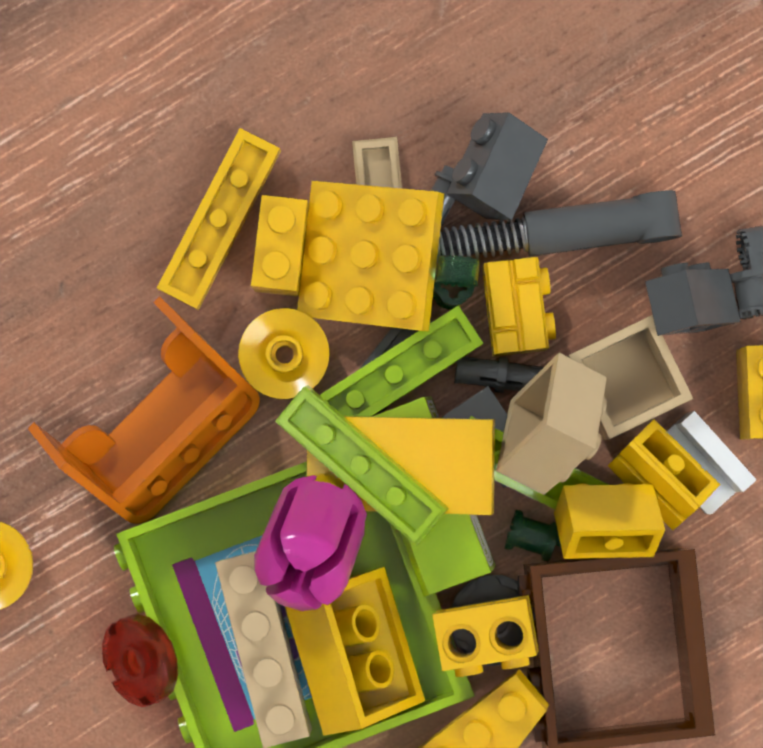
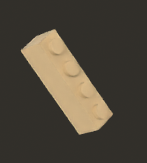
(264, 653)

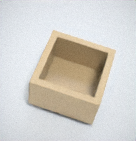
(639, 374)
(553, 424)

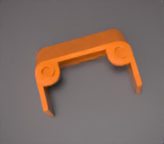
(165, 434)

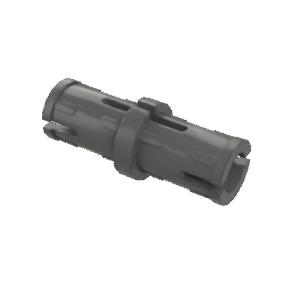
(494, 373)

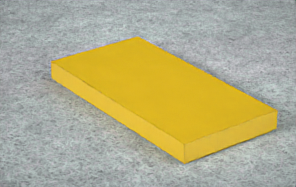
(443, 454)

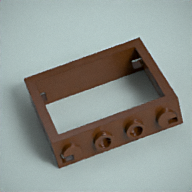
(690, 643)

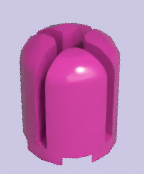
(310, 544)

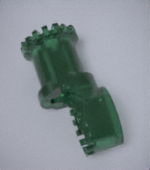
(455, 271)
(532, 536)

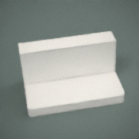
(714, 457)

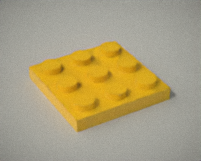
(370, 255)

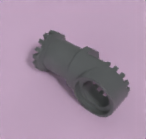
(749, 282)

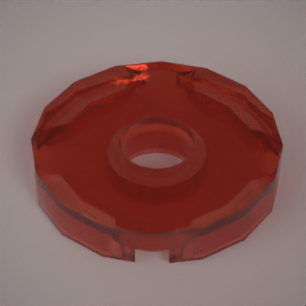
(148, 640)

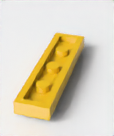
(219, 219)

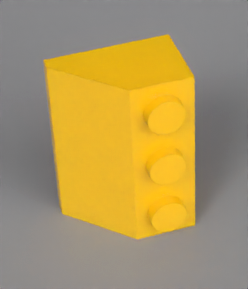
(356, 656)

